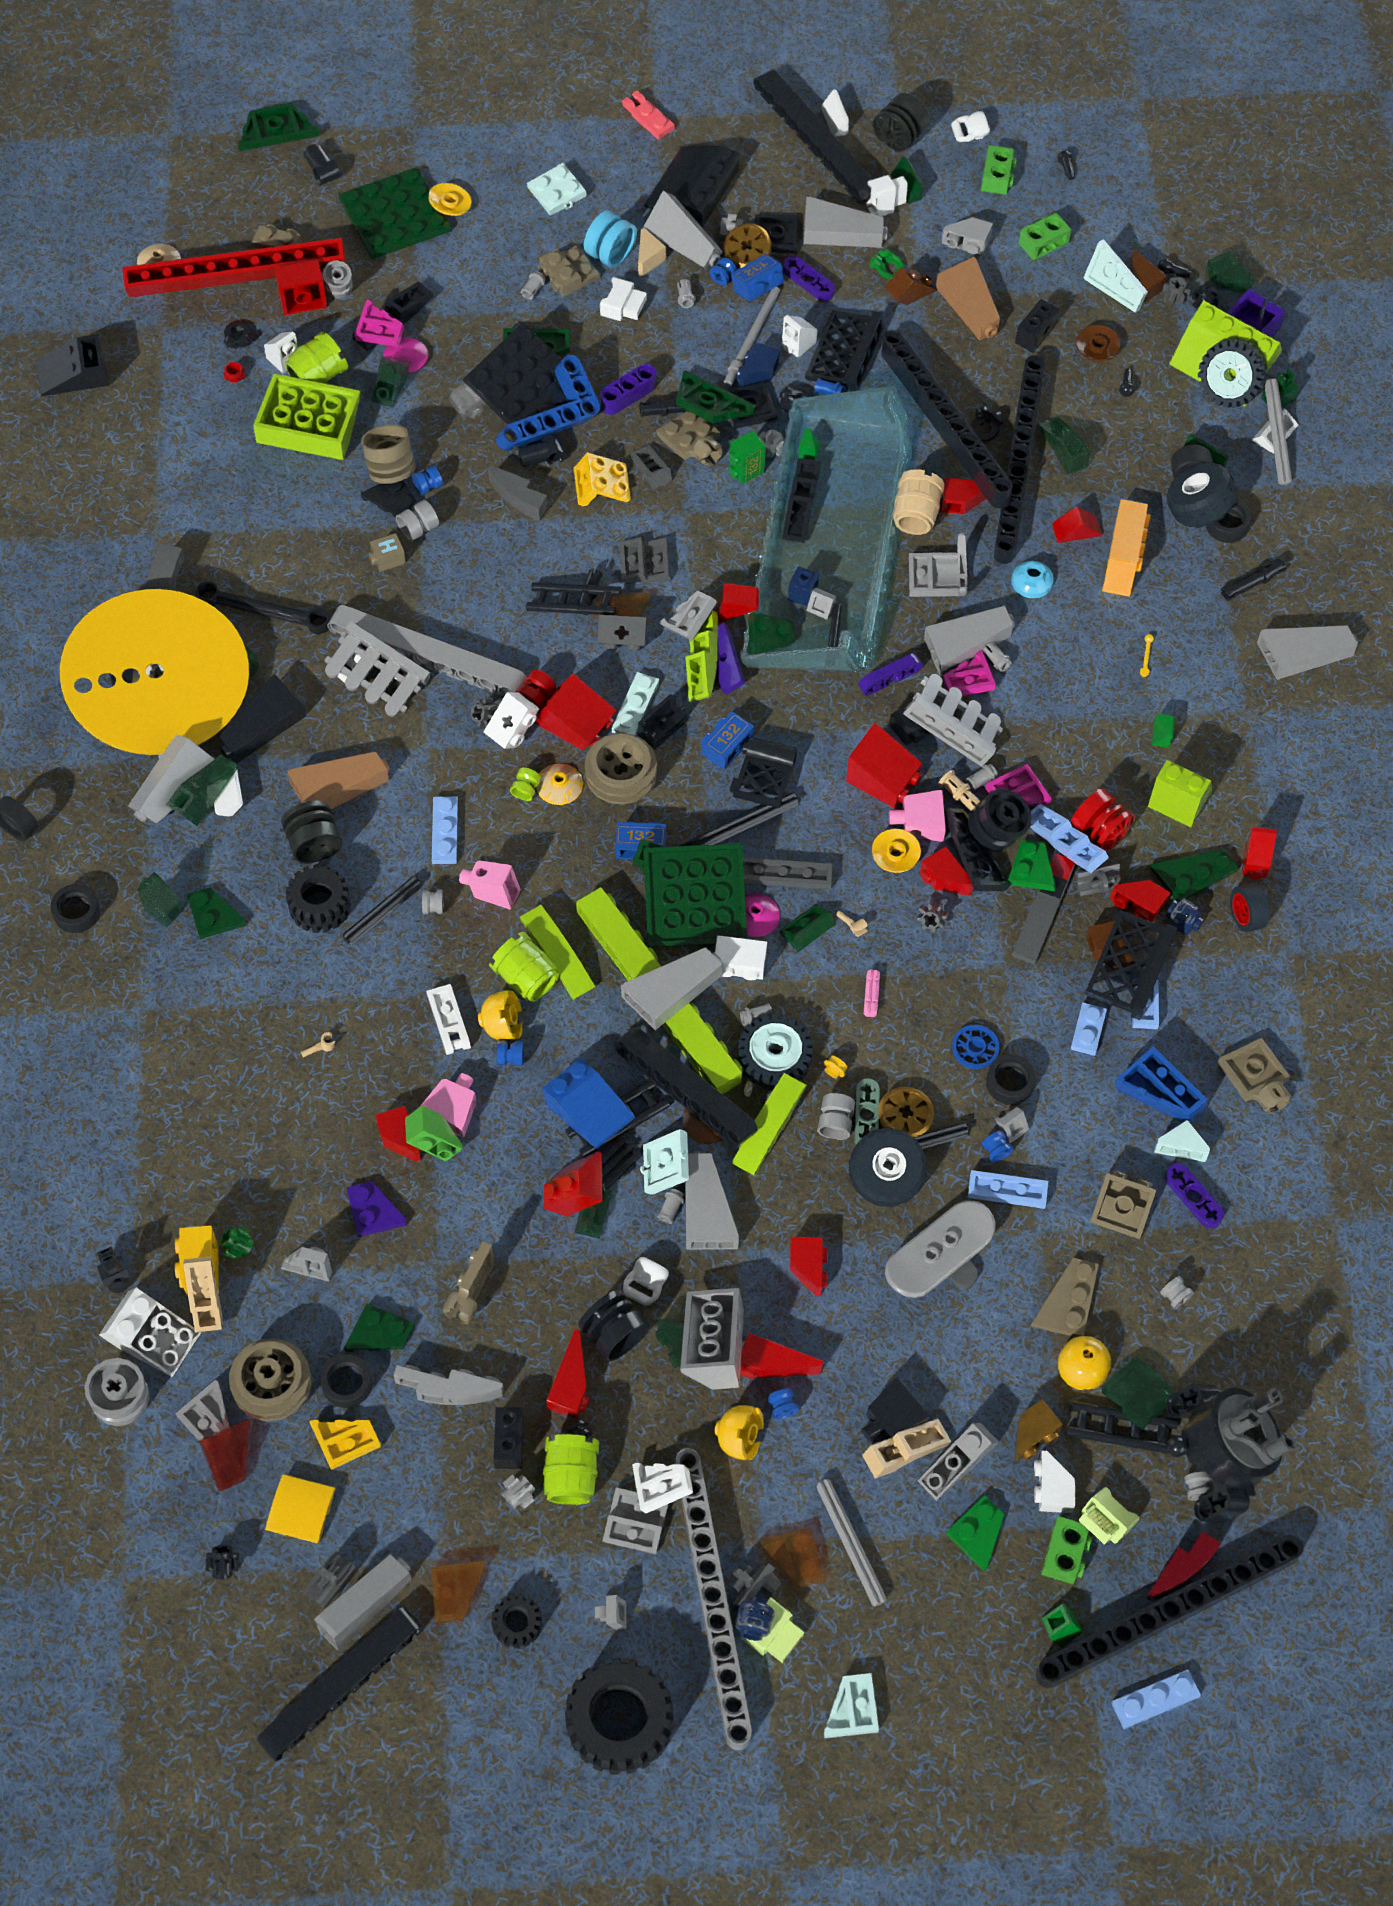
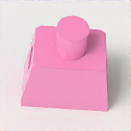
(922, 815)
(492, 883)
(453, 1102)

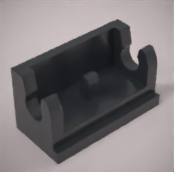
(662, 722)

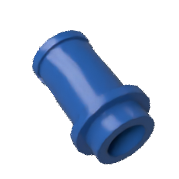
(826, 388)

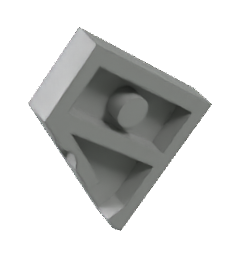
(690, 615)
(309, 1262)
(205, 1412)

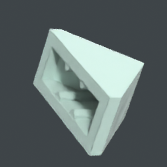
(1183, 1143)

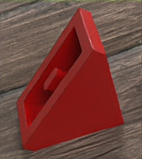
(1076, 525)
(737, 601)

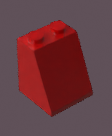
(575, 713)
(883, 767)

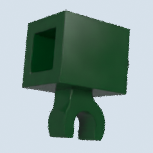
(1287, 388)

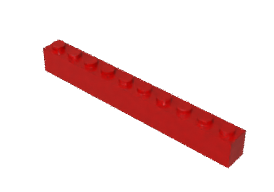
(226, 267)

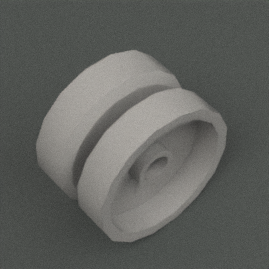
(117, 1391)

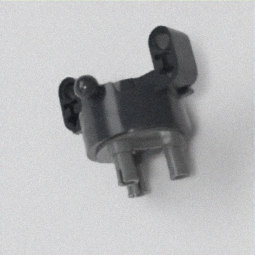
(1231, 1440)

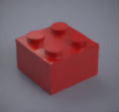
(300, 287)

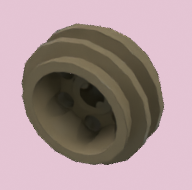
(623, 782)
(262, 1358)

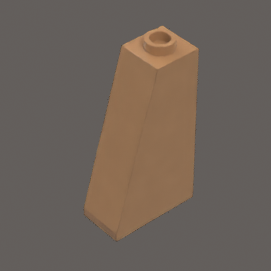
(970, 298)
(339, 779)

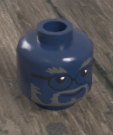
(1185, 916)
(755, 1619)

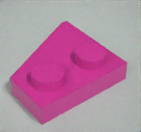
(378, 327)
(1024, 783)

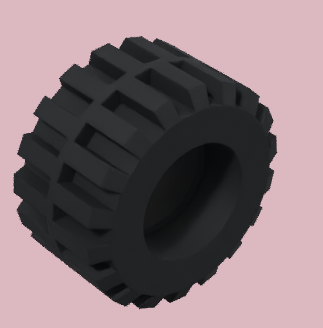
(320, 915)

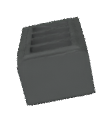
(657, 477)

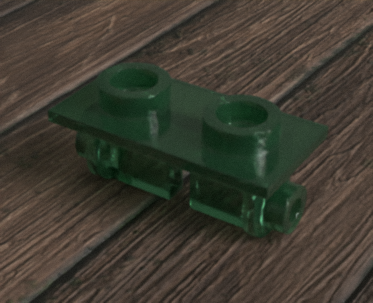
(592, 1219)

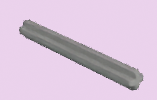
(1278, 432)
(851, 1542)

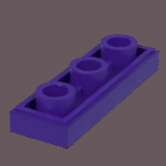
(728, 665)

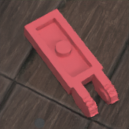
(648, 115)

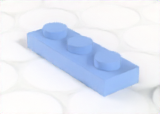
(444, 830)
(1008, 1189)
(1156, 1699)

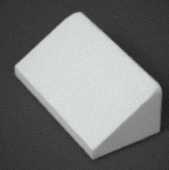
(835, 114)
(1264, 436)
(230, 798)

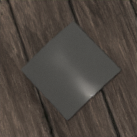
(645, 561)

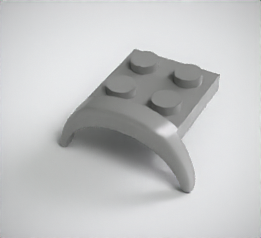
(939, 572)

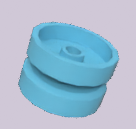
(610, 239)

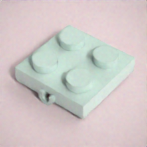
(557, 189)
(665, 1162)

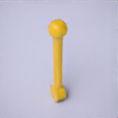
(1145, 671)

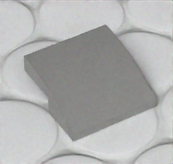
(631, 1526)

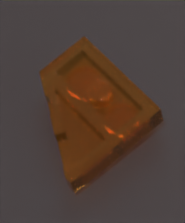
(628, 604)
(796, 1556)
(455, 1589)

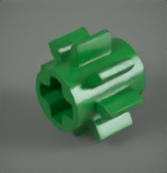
(236, 1242)

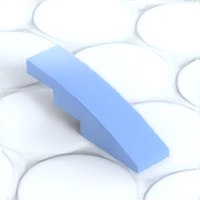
(1066, 839)

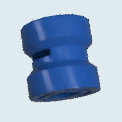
(427, 480)
(510, 1052)

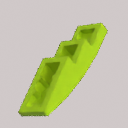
(703, 660)
(551, 941)
(769, 1123)

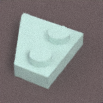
(853, 1708)

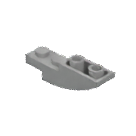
(459, 1389)

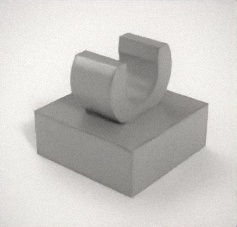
(728, 224)
(821, 603)
(1013, 1124)
(613, 1613)

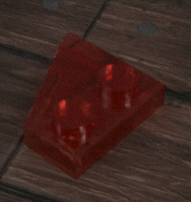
(227, 1454)

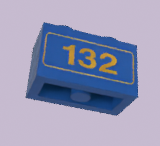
(757, 277)
(727, 739)
(629, 835)

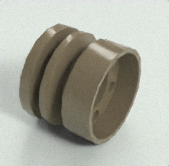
(388, 454)

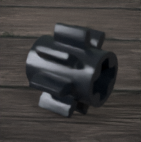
(1207, 294)
(222, 1562)

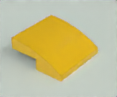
(300, 1508)

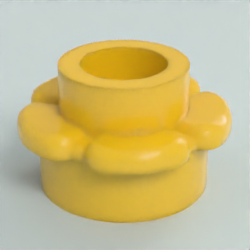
(835, 1067)

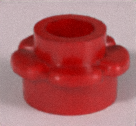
(233, 367)

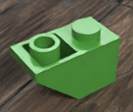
(432, 1134)

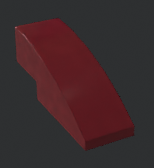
(1184, 1566)

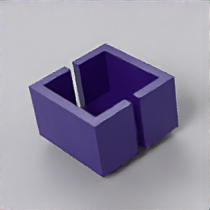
(1249, 309)

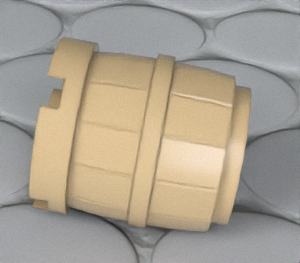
(917, 501)

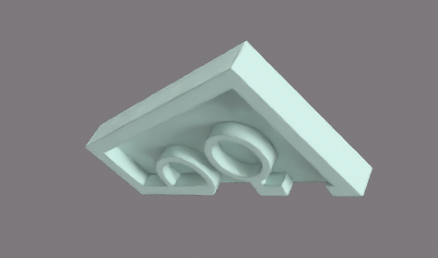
(1114, 278)

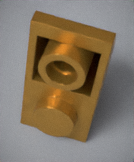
(1035, 1428)

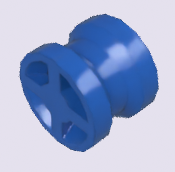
(722, 272)
(997, 1146)
(783, 1403)

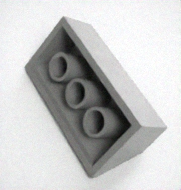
(713, 1337)

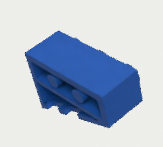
(1162, 1087)

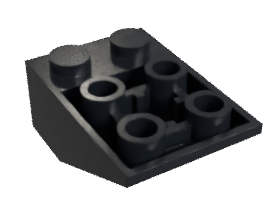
(73, 367)

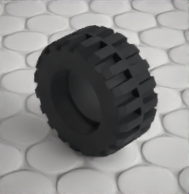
(625, 1754)

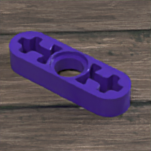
(806, 270)
(893, 672)
(1211, 1206)

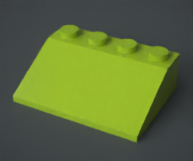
(1211, 327)
(307, 416)

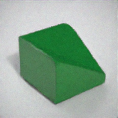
(809, 446)
(1163, 730)
(1062, 1625)

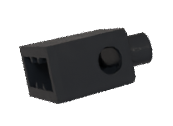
(893, 1412)

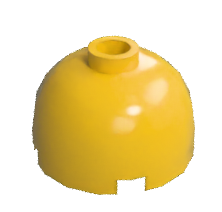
(499, 1013)
(1084, 1363)
(739, 1431)

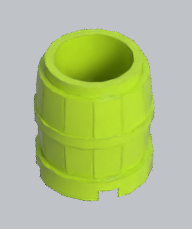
(316, 360)
(525, 968)
(570, 1469)

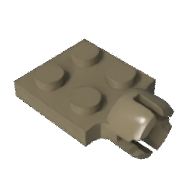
(692, 437)
(1257, 1075)
(470, 1285)

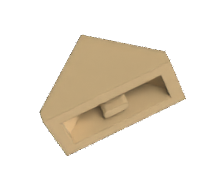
(651, 253)

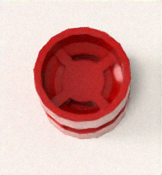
(537, 688)

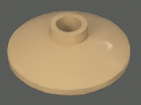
(164, 251)

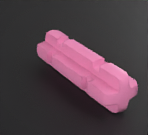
(871, 993)

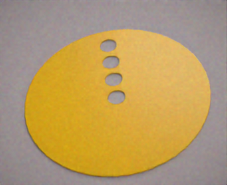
(186, 636)

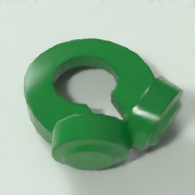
(876, 262)

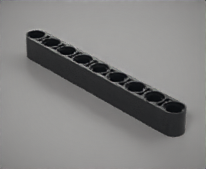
(814, 134)

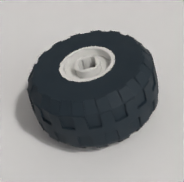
(1202, 494)
(887, 1167)

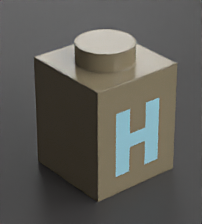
(386, 552)

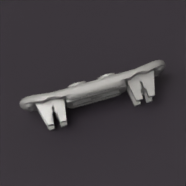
(940, 1249)

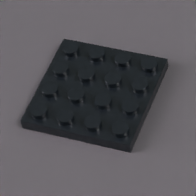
(519, 377)

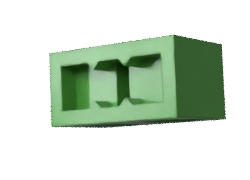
(997, 170)
(1044, 236)
(1060, 1548)

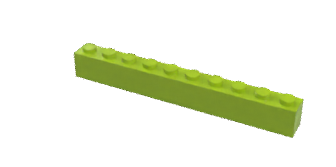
(634, 959)

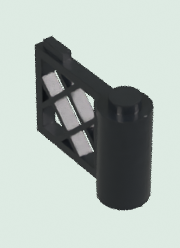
(769, 758)

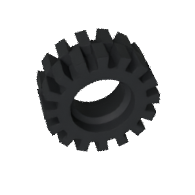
(514, 1604)

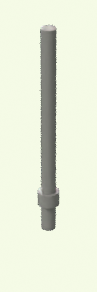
(735, 364)

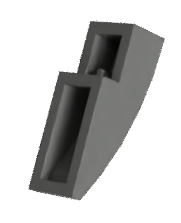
(518, 492)
(165, 568)

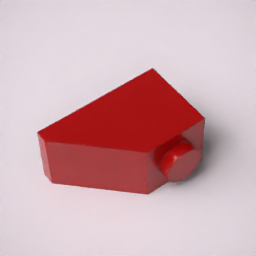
(1258, 853)
(945, 873)

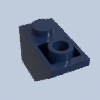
(759, 365)

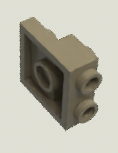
(272, 237)
(568, 270)
(1123, 1204)

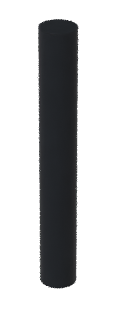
(835, 625)

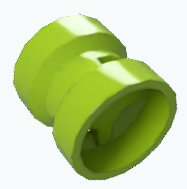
(526, 782)

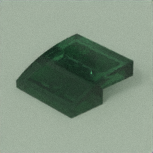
(1138, 1392)

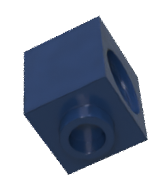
(802, 585)

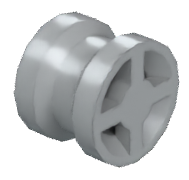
(432, 901)
(1177, 1292)
(1198, 1485)

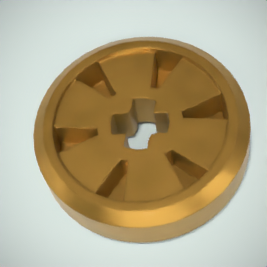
(748, 235)
(908, 1099)

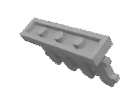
(394, 663)
(948, 728)

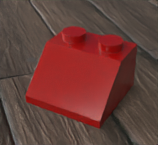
(575, 1186)

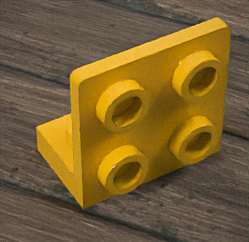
(602, 477)

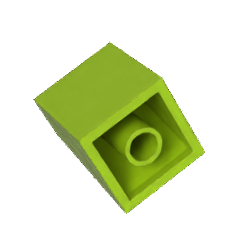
(1179, 793)

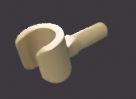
(858, 927)
(321, 1045)

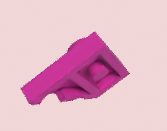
(971, 676)

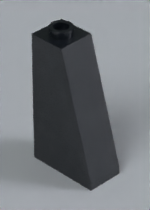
(261, 720)

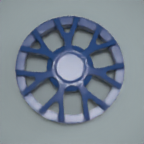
(975, 1047)

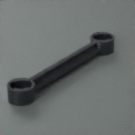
(264, 608)

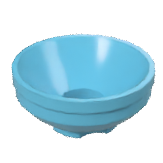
(1032, 586)

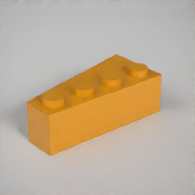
(1126, 547)

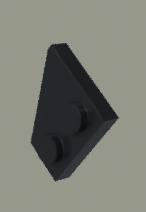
(391, 497)

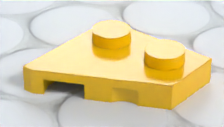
(345, 1440)

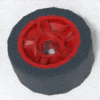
(1249, 907)

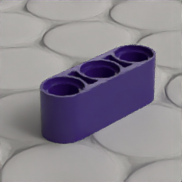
(628, 389)

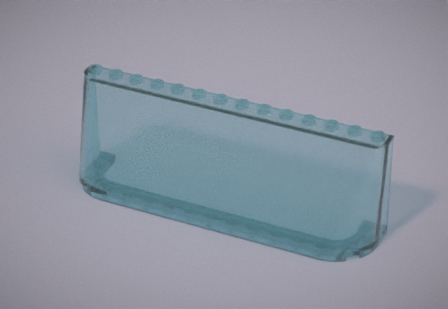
(848, 533)

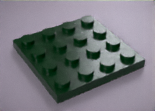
(393, 213)
(694, 894)

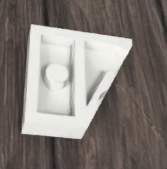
(661, 1484)

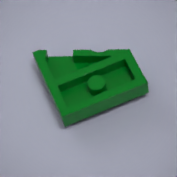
(1032, 867)
(977, 1531)

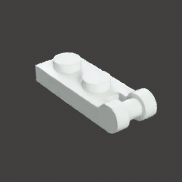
(448, 1018)

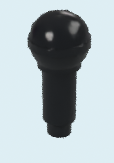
(1065, 160)
(1167, 266)
(1127, 388)

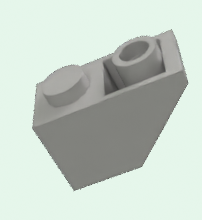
(968, 235)

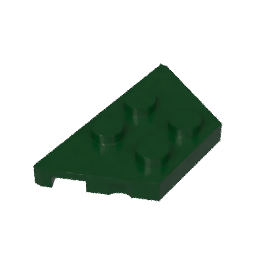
(275, 126)
(710, 401)

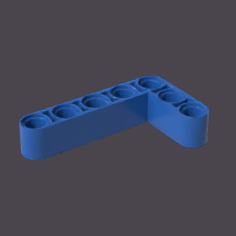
(556, 416)

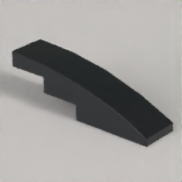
(403, 306)
(801, 500)

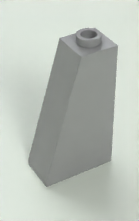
(841, 226)
(680, 231)
(963, 637)
(1305, 648)
(174, 767)
(671, 987)
(707, 1210)
(363, 1601)

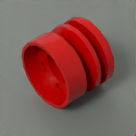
(1102, 819)

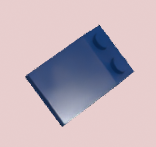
(587, 1103)

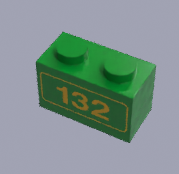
(746, 457)

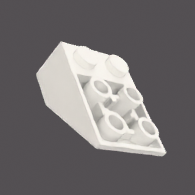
(150, 1332)

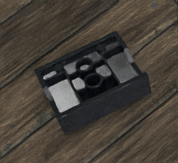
(698, 179)

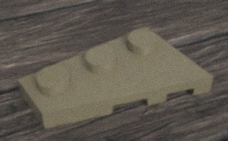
(1069, 1301)

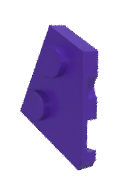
(372, 1210)

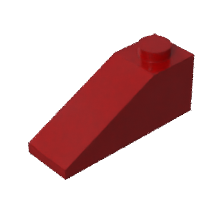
(771, 1360)
(569, 1391)

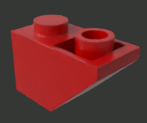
(960, 496)
(1141, 898)
(393, 1133)
(807, 1261)

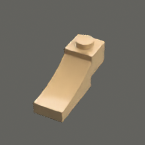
(203, 1294)
(905, 1447)

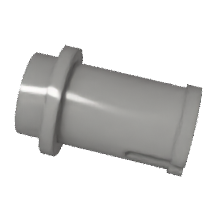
(535, 281)
(685, 294)
(1000, 660)
(981, 777)
(750, 1014)
(671, 1205)

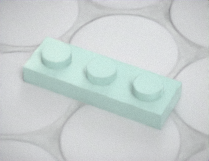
(635, 704)

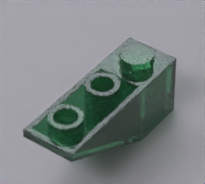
(201, 790)

